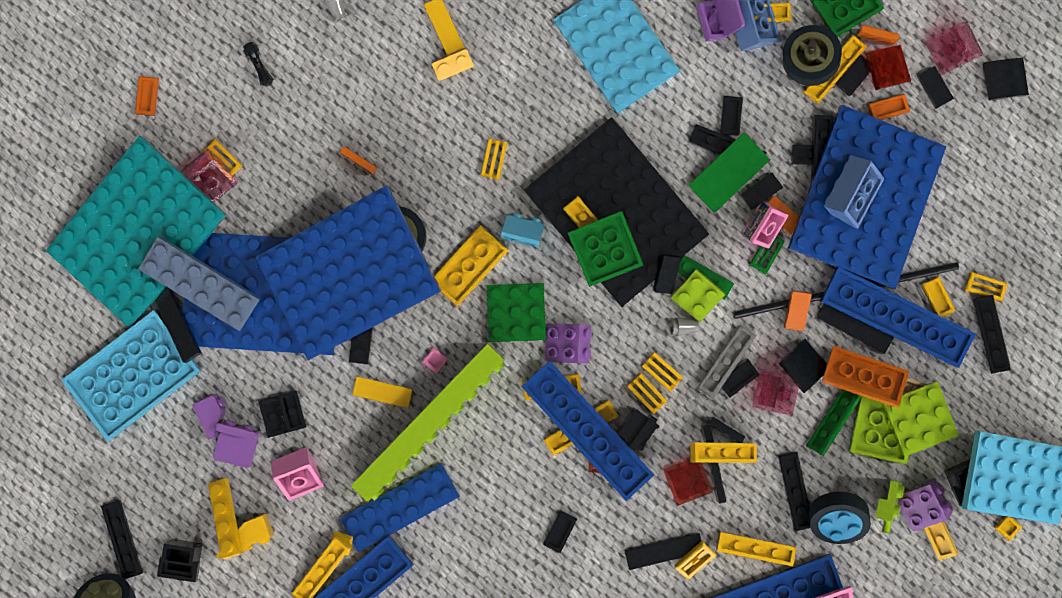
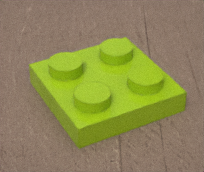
(698, 295)

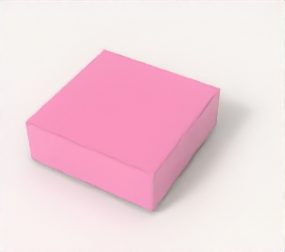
(435, 360)

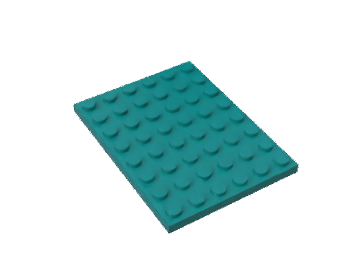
(120, 222)

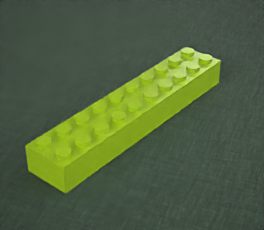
(426, 424)

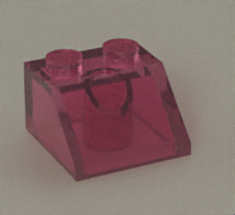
(954, 47)
(210, 175)
(775, 392)

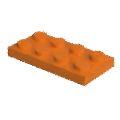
(865, 376)

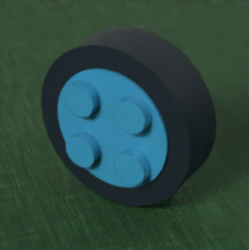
(839, 517)

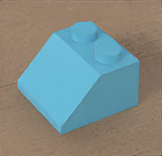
(522, 230)

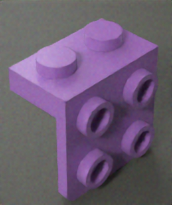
(719, 18)
(568, 343)
(236, 443)
(925, 506)

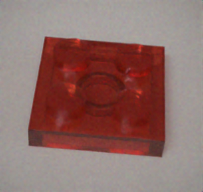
(888, 67)
(687, 481)

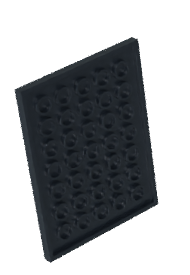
(613, 178)

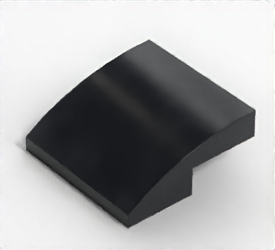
(1005, 79)
(804, 365)
(290, 410)

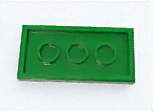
(729, 172)

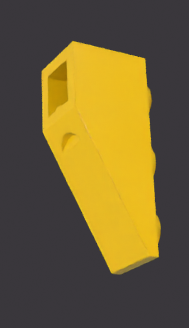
(254, 531)

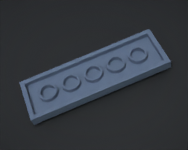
(199, 283)

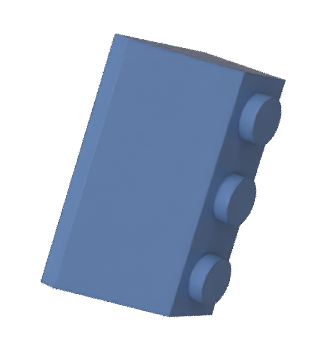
(760, 31)
(854, 191)

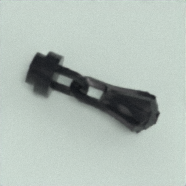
(264, 77)

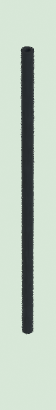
(817, 296)

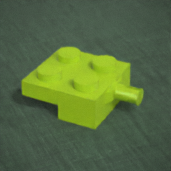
(888, 507)

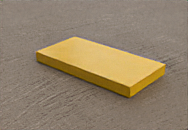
(469, 265)

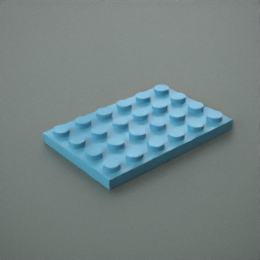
(617, 49)
(130, 376)
(1014, 478)

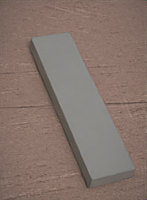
(726, 362)

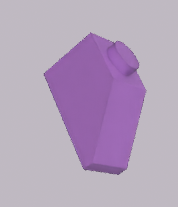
(210, 412)

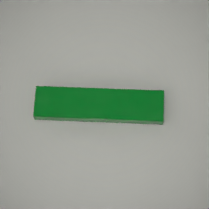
(833, 421)

